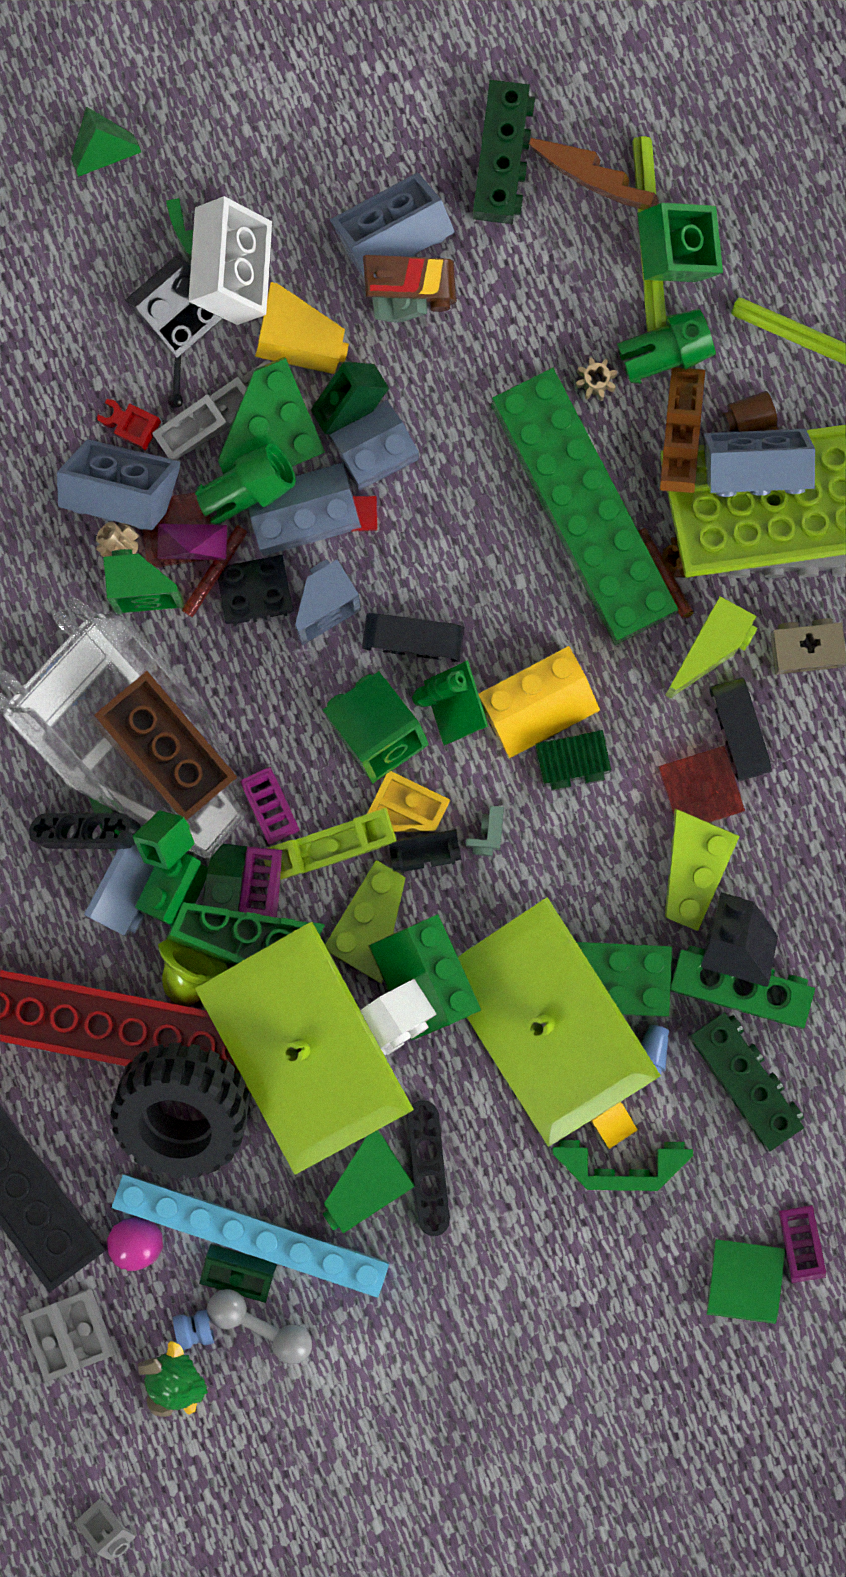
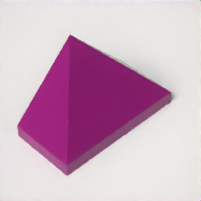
(192, 541)

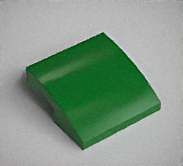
(745, 1281)

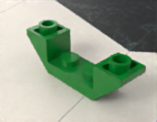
(668, 1163)

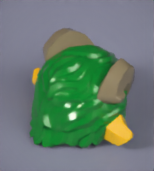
(172, 1382)

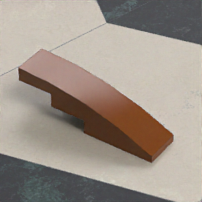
(584, 169)
(682, 430)

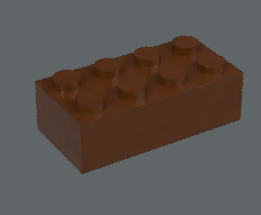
(163, 747)

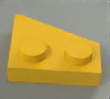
(409, 804)

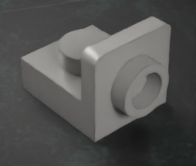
(104, 1531)

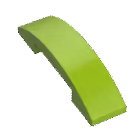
(335, 844)

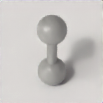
(290, 1343)

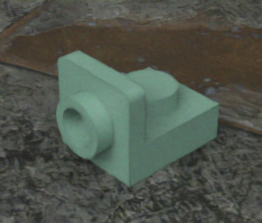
(398, 309)
(491, 827)

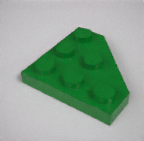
(271, 414)

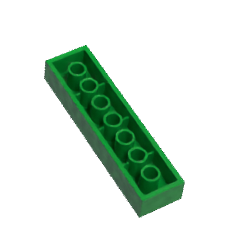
(584, 506)

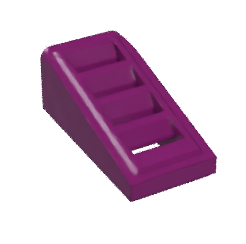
(256, 779)
(272, 885)
(805, 1274)

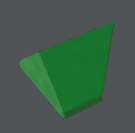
(101, 143)

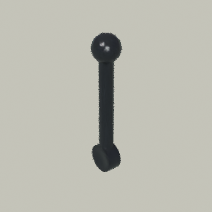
(176, 400)

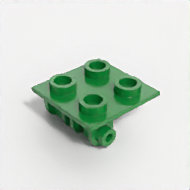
(453, 702)

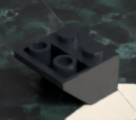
(166, 310)

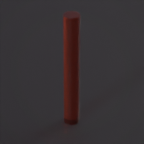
(213, 573)
(679, 598)

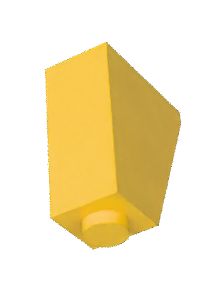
(299, 333)

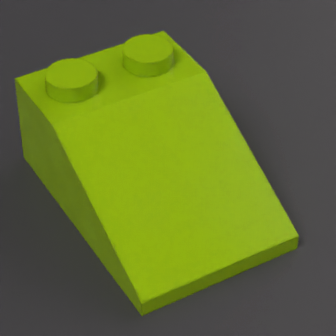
(718, 640)

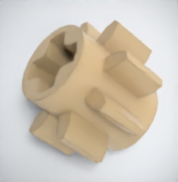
(592, 369)
(116, 537)

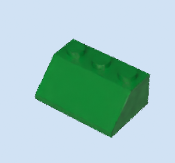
(137, 584)
(428, 957)

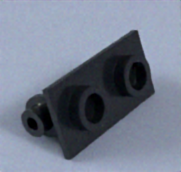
(414, 851)

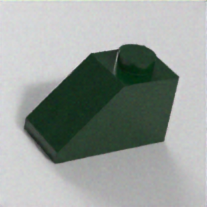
(349, 396)
(225, 877)

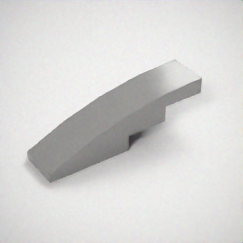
(203, 419)

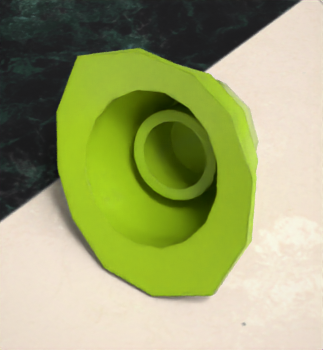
(186, 971)

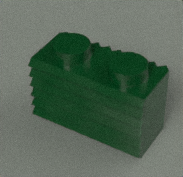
(573, 759)

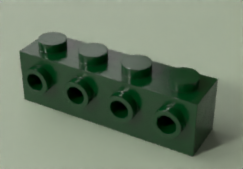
(501, 152)
(746, 1081)

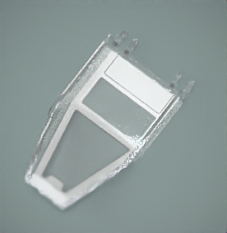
(80, 680)

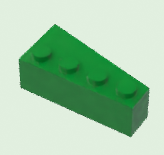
(227, 933)

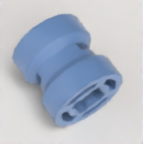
(186, 1333)

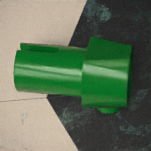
(681, 342)
(258, 477)

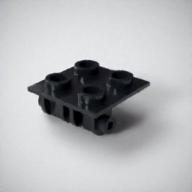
(255, 590)

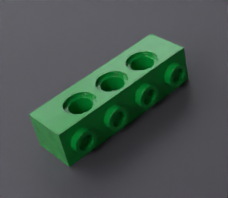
(791, 1011)

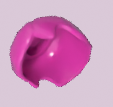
(134, 1243)

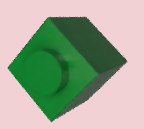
(163, 839)

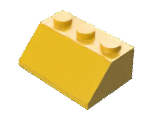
(539, 702)

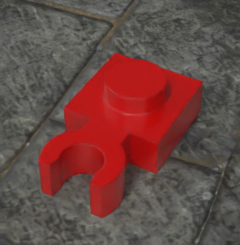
(132, 425)

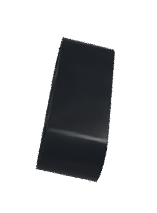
(413, 635)
(742, 729)

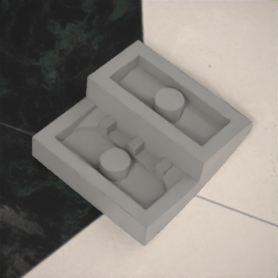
(68, 1335)

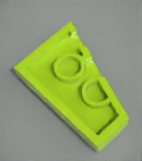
(696, 867)
(368, 919)

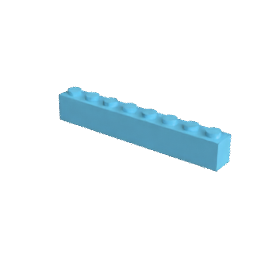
(250, 1235)

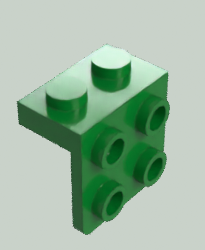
(171, 888)

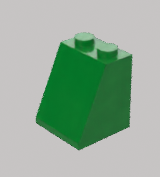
(375, 726)
(366, 1185)

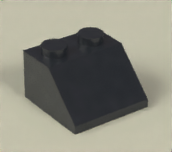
(740, 941)

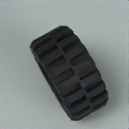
(173, 1143)

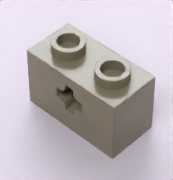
(827, 654)

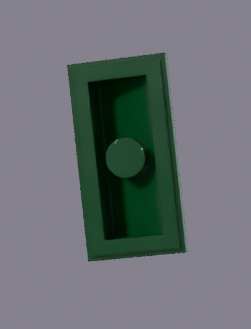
(237, 1272)

